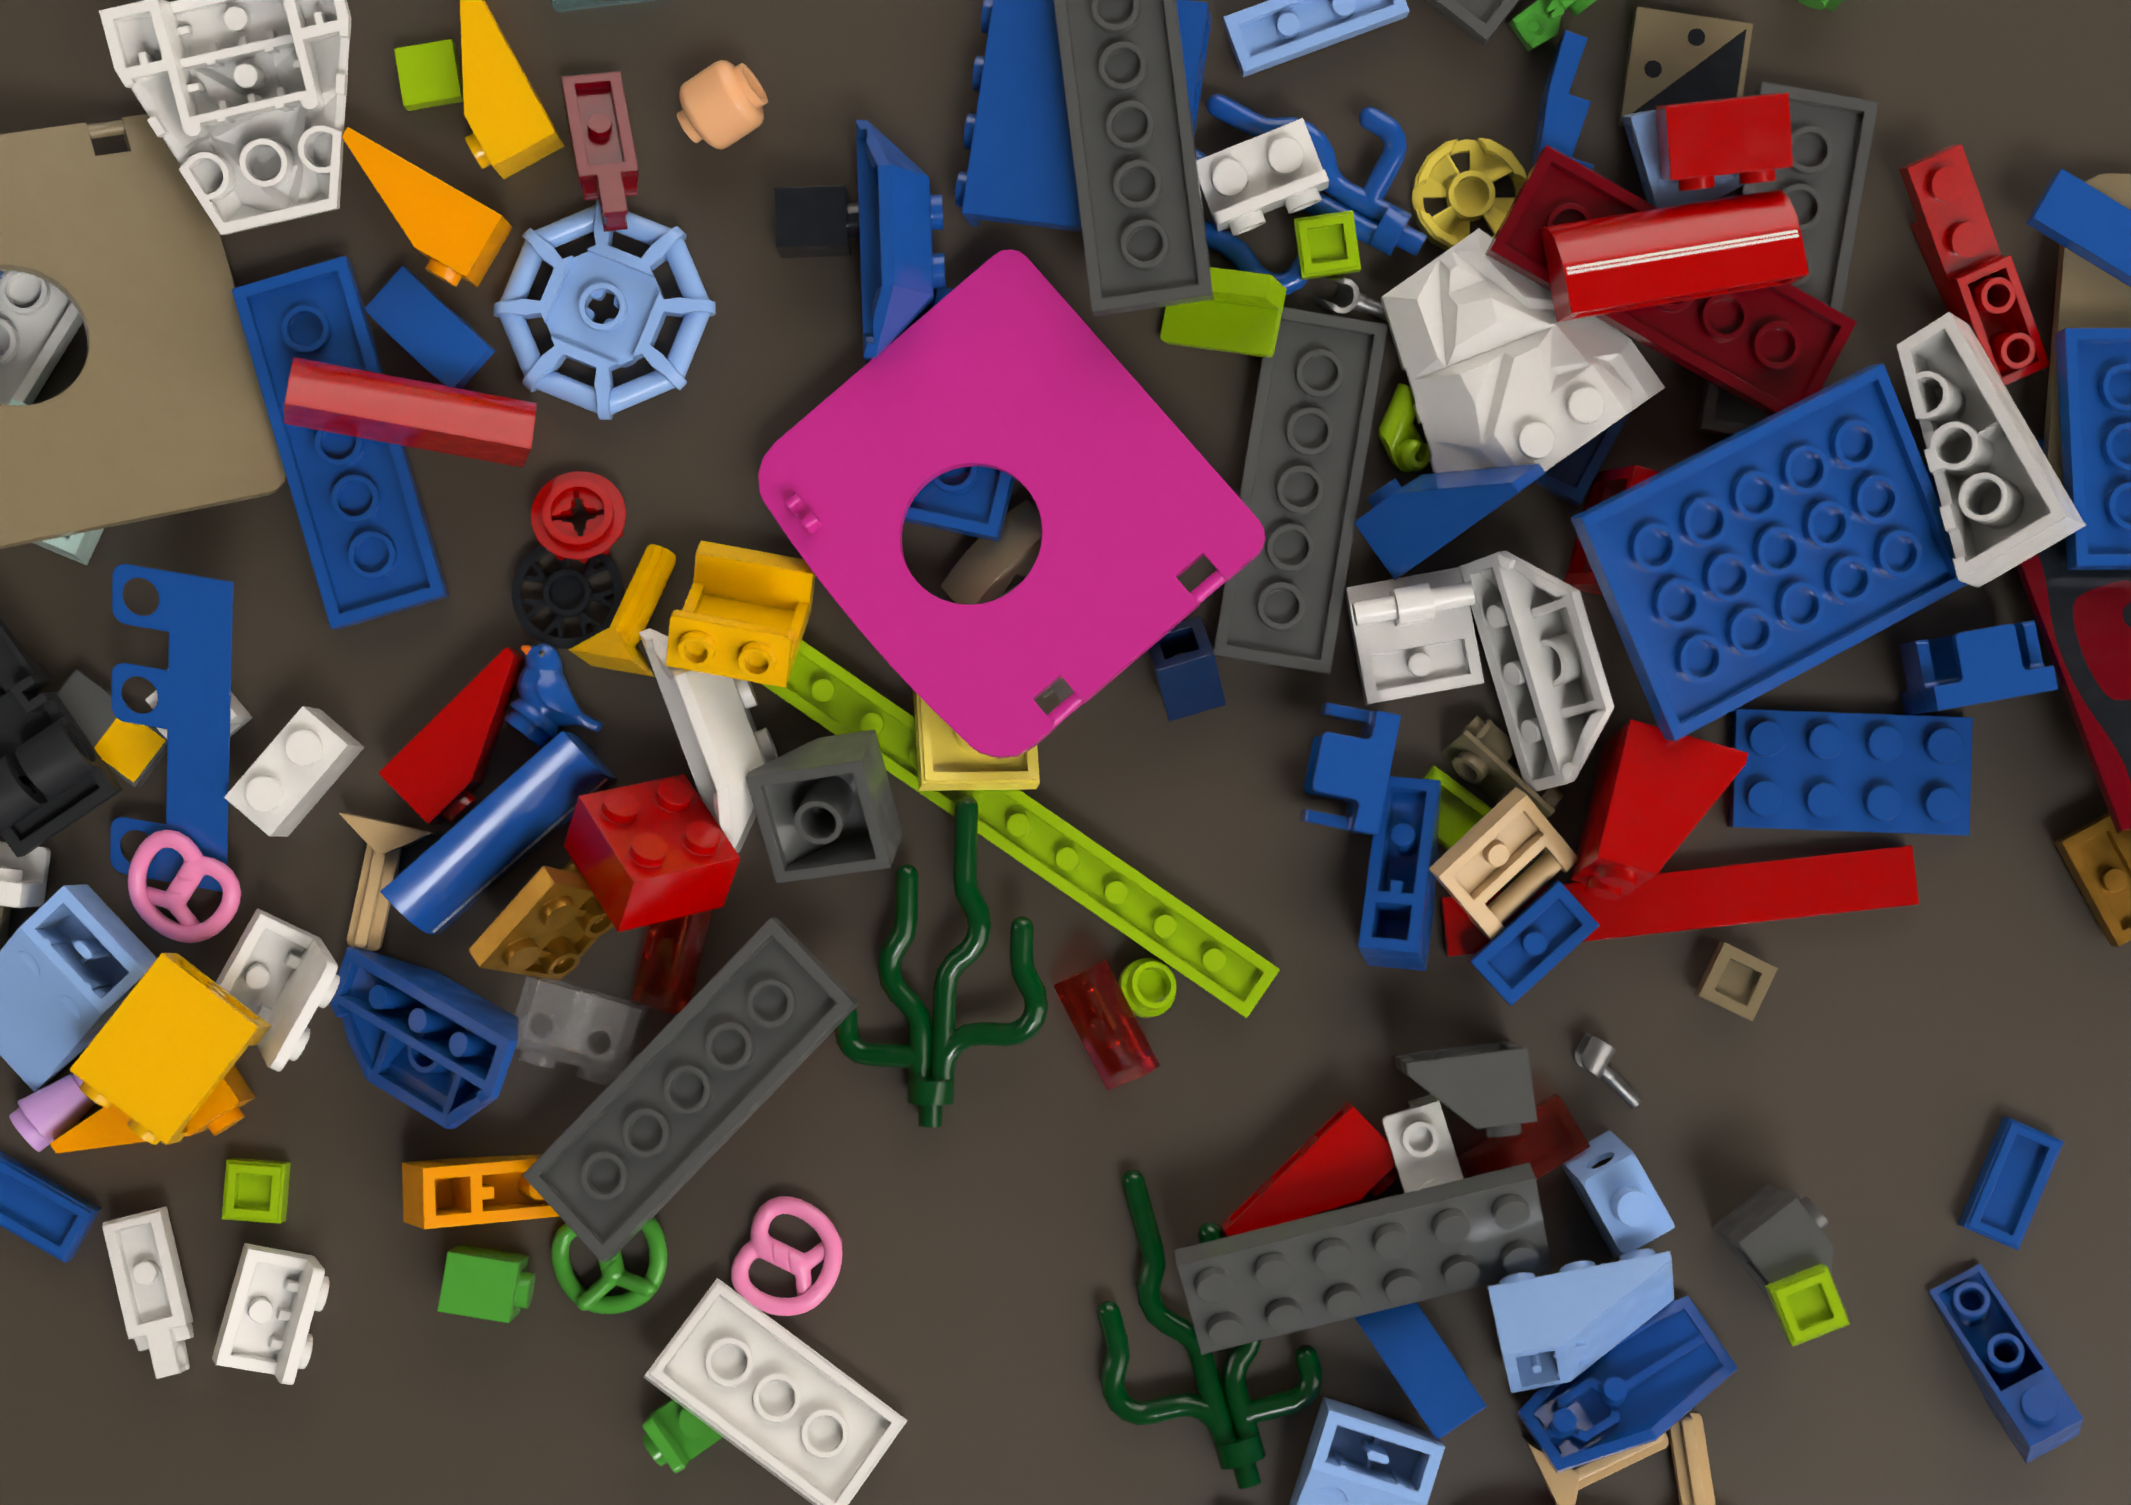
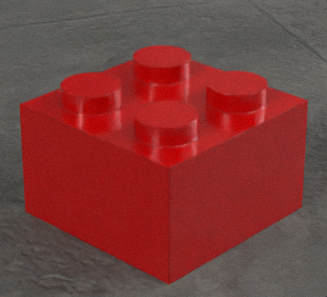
(651, 852)

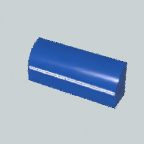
(497, 834)

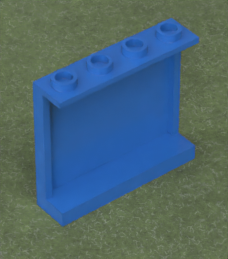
(1021, 128)

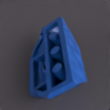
(895, 240)
(424, 1036)

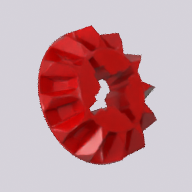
(557, 502)

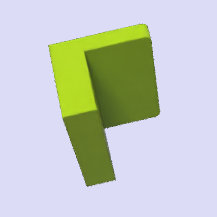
(1238, 319)

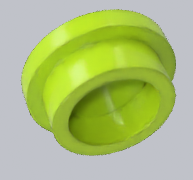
(1148, 987)

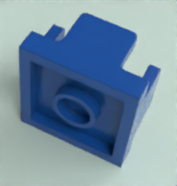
(1974, 668)
(1352, 769)

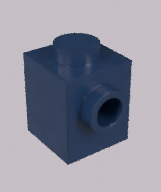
(1189, 680)

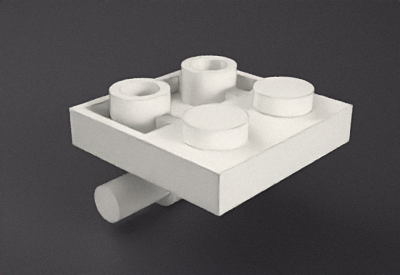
(1414, 635)

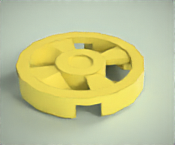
(1468, 193)

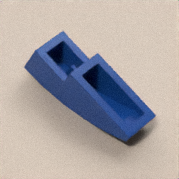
(1423, 1367)

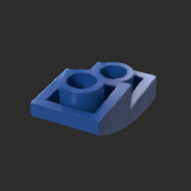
(429, 329)

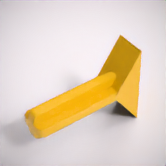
(618, 645)

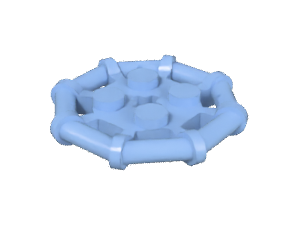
(618, 340)

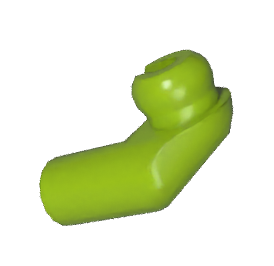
(1400, 434)

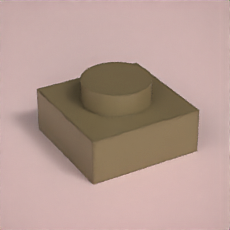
(1736, 981)

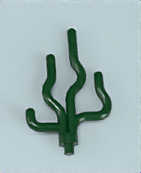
(936, 1047)
(1225, 1411)

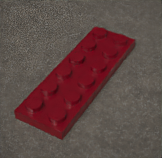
(1755, 343)

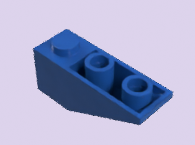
(2006, 1364)

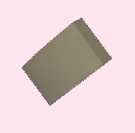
(991, 565)

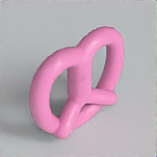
(181, 889)
(788, 1258)

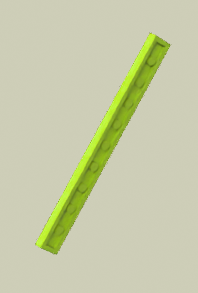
(1042, 842)

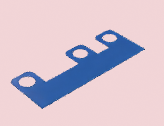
(192, 708)

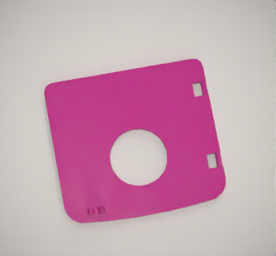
(1122, 497)

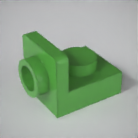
(676, 1435)

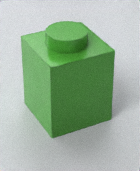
(485, 1283)

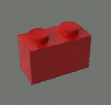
(1724, 138)

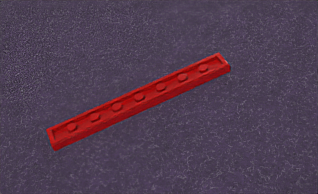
(1728, 896)

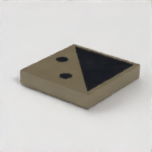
(1682, 60)

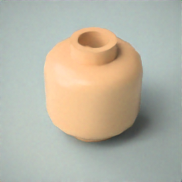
(721, 104)

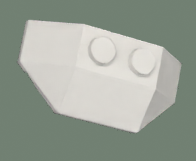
(1540, 666)
(715, 736)

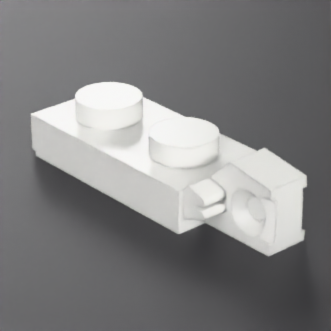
(151, 1287)

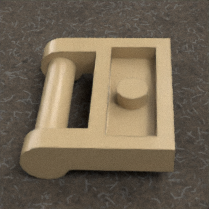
(1494, 854)

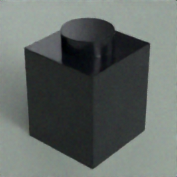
(815, 221)

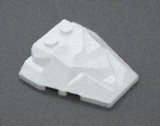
(242, 99)
(1498, 370)

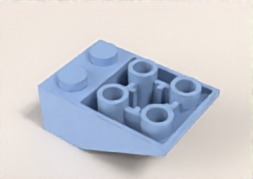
(64, 981)
(1572, 1318)
(1366, 1460)

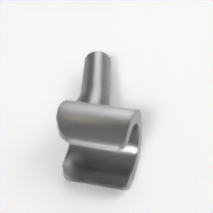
(1350, 298)
(1594, 1057)

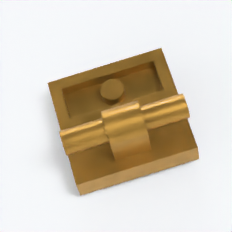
(2102, 870)
(544, 926)

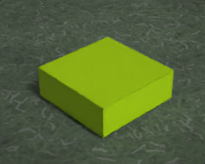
(429, 74)
(1327, 245)
(256, 1190)
(1807, 1304)

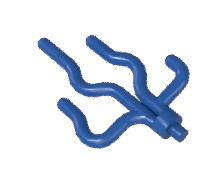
(1376, 220)

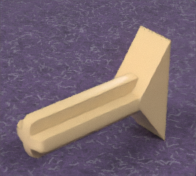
(379, 868)
(1691, 1461)
(1565, 1485)

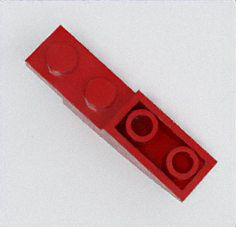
(1968, 265)

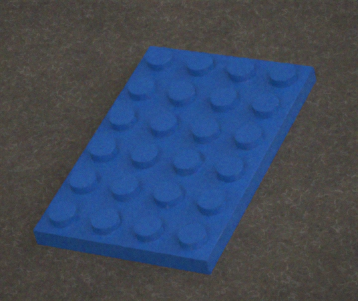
(1770, 551)

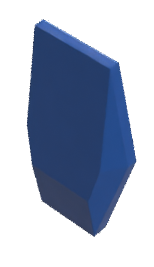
(1630, 1390)

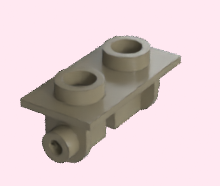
(1482, 759)

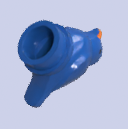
(545, 698)

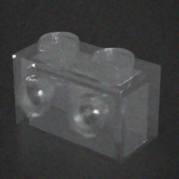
(578, 1028)

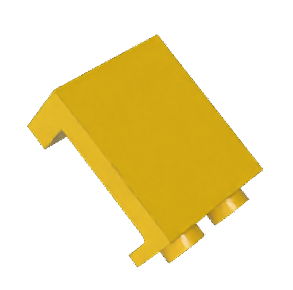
(742, 615)
(167, 1048)

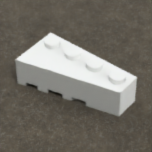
(1986, 464)

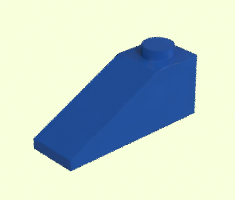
(1435, 509)
(1399, 883)

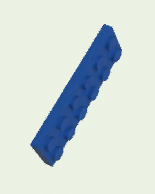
(348, 491)

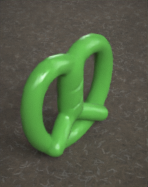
(612, 1273)

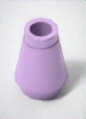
(51, 1111)

